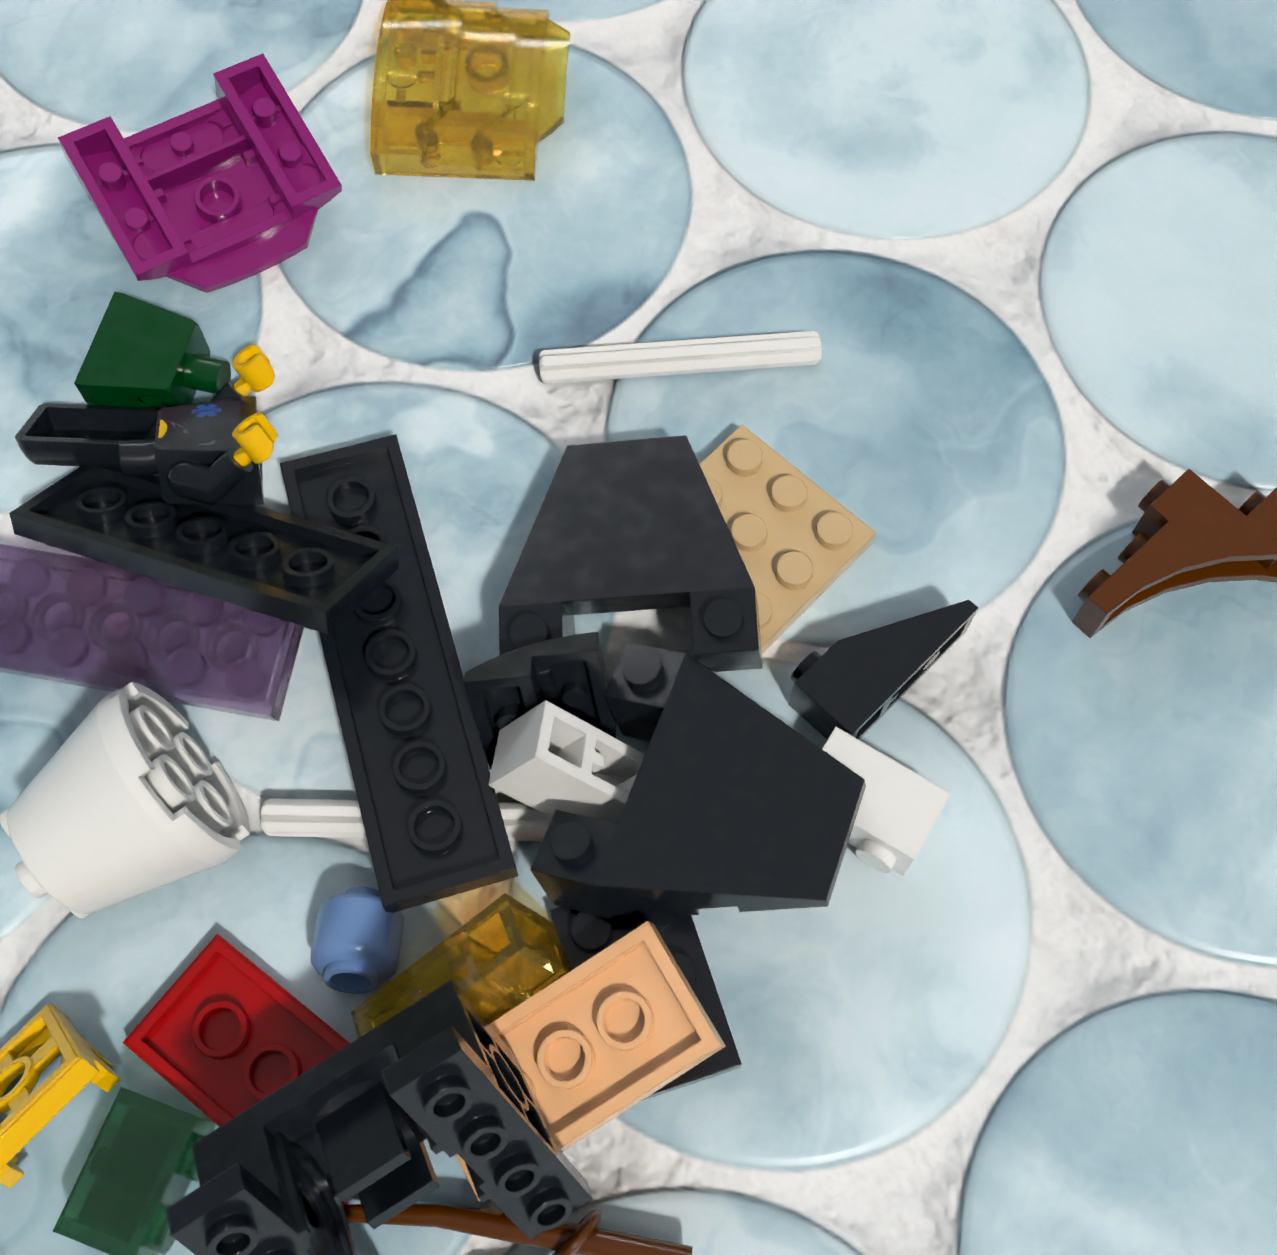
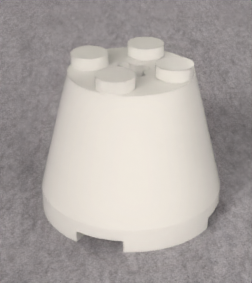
(123, 808)

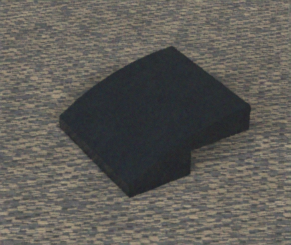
(557, 670)

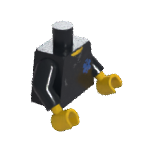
(213, 447)

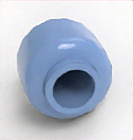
(356, 941)

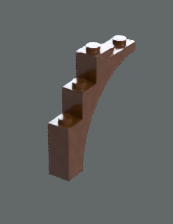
(1182, 542)

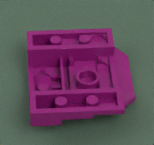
(212, 187)

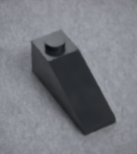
(874, 669)

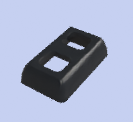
(83, 433)

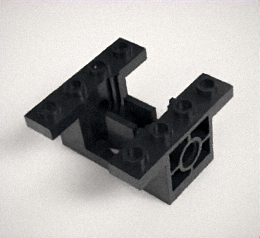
(361, 1126)

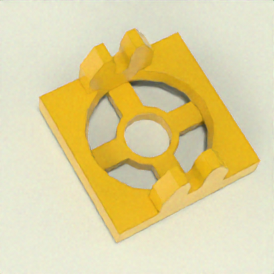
(31, 1053)

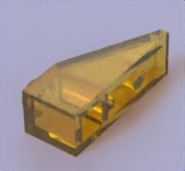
(492, 959)

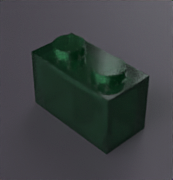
(132, 1176)

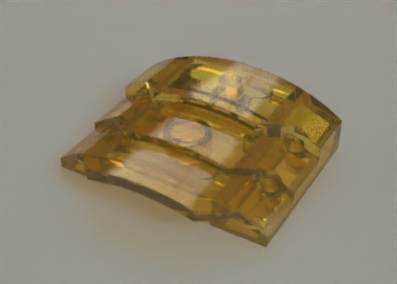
(465, 89)

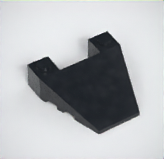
(633, 533)
(718, 813)

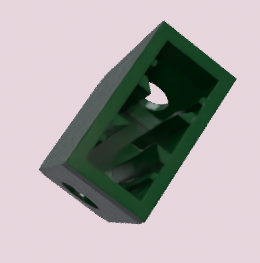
(148, 358)

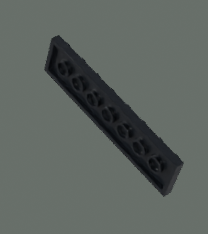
(403, 692)

